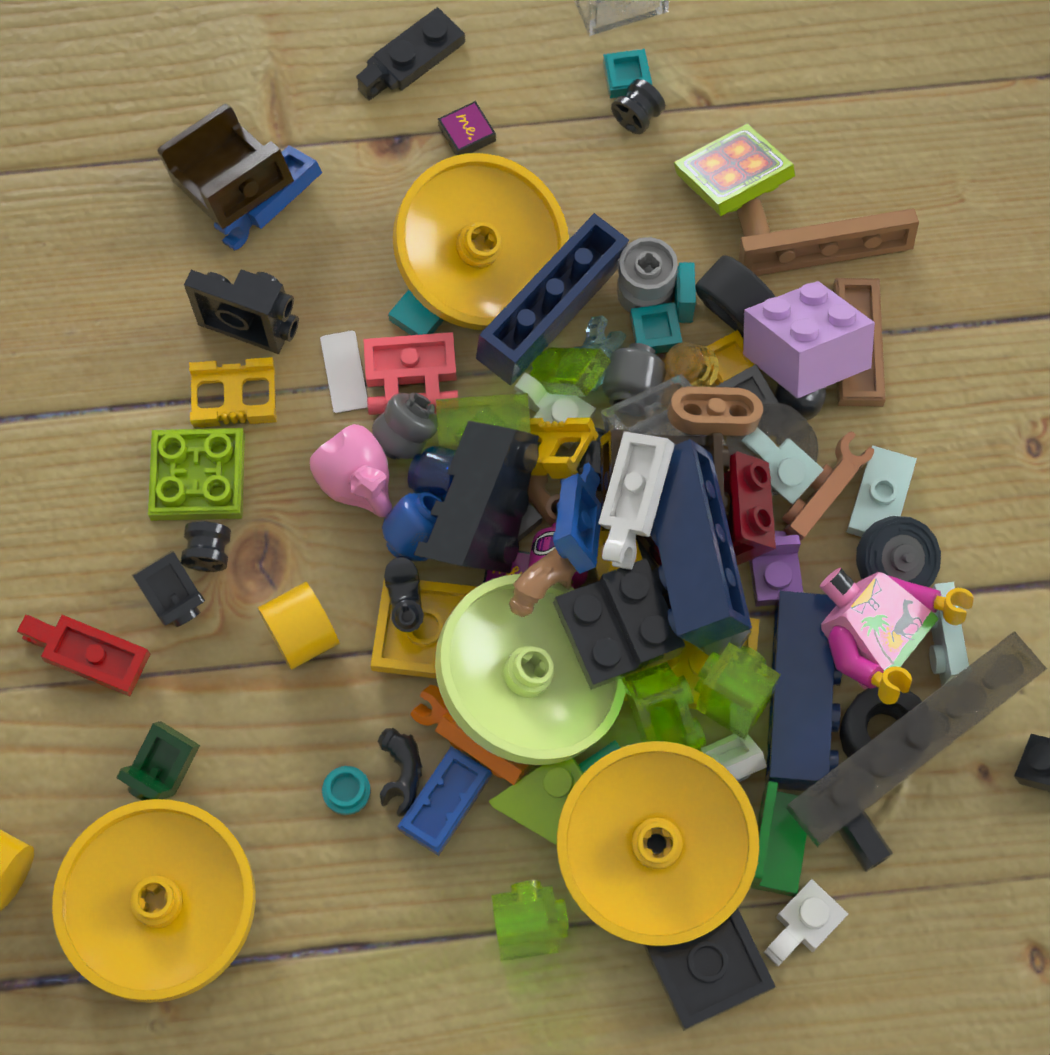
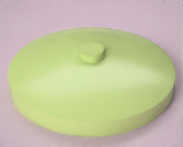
(518, 679)

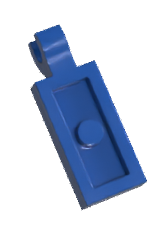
(304, 172)
(578, 520)

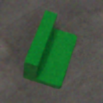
(780, 844)

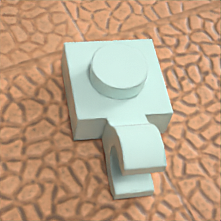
(789, 465)

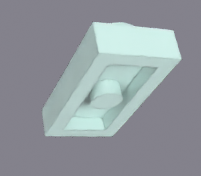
(949, 652)

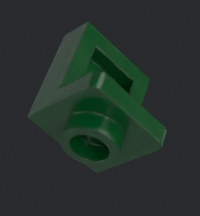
(159, 763)

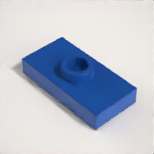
(444, 801)

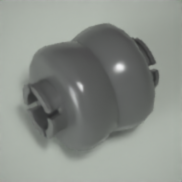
(405, 425)

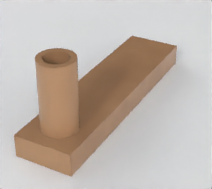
(821, 243)

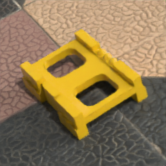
(233, 378)
(553, 436)

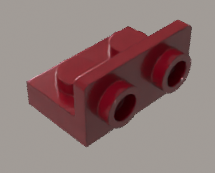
(751, 507)

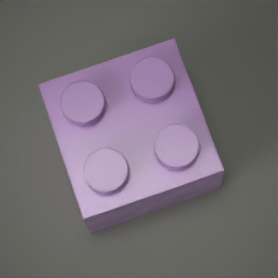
(808, 338)

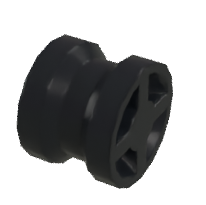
(638, 106)
(205, 546)

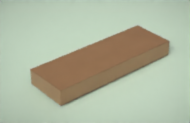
(867, 386)

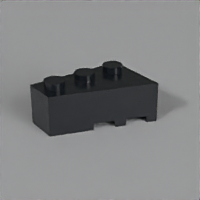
(486, 499)

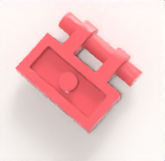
(409, 361)

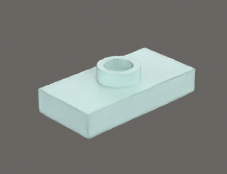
(881, 489)

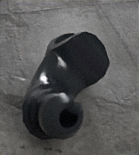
(404, 594)
(406, 755)

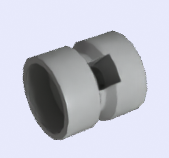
(646, 273)

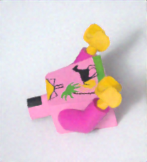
(882, 624)

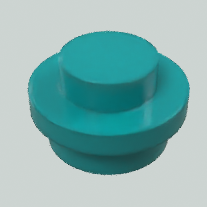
(346, 790)

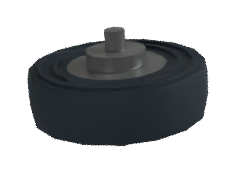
(899, 549)

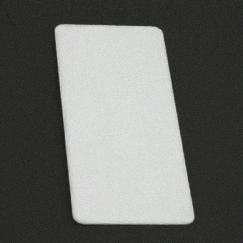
(344, 371)

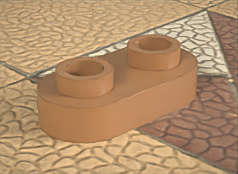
(715, 410)

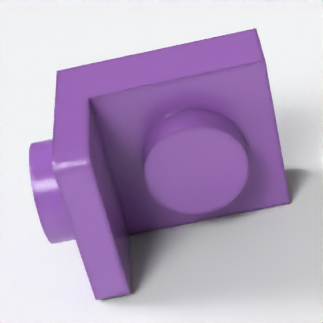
(777, 570)

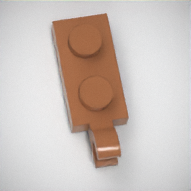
(827, 486)

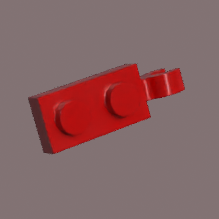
(87, 652)

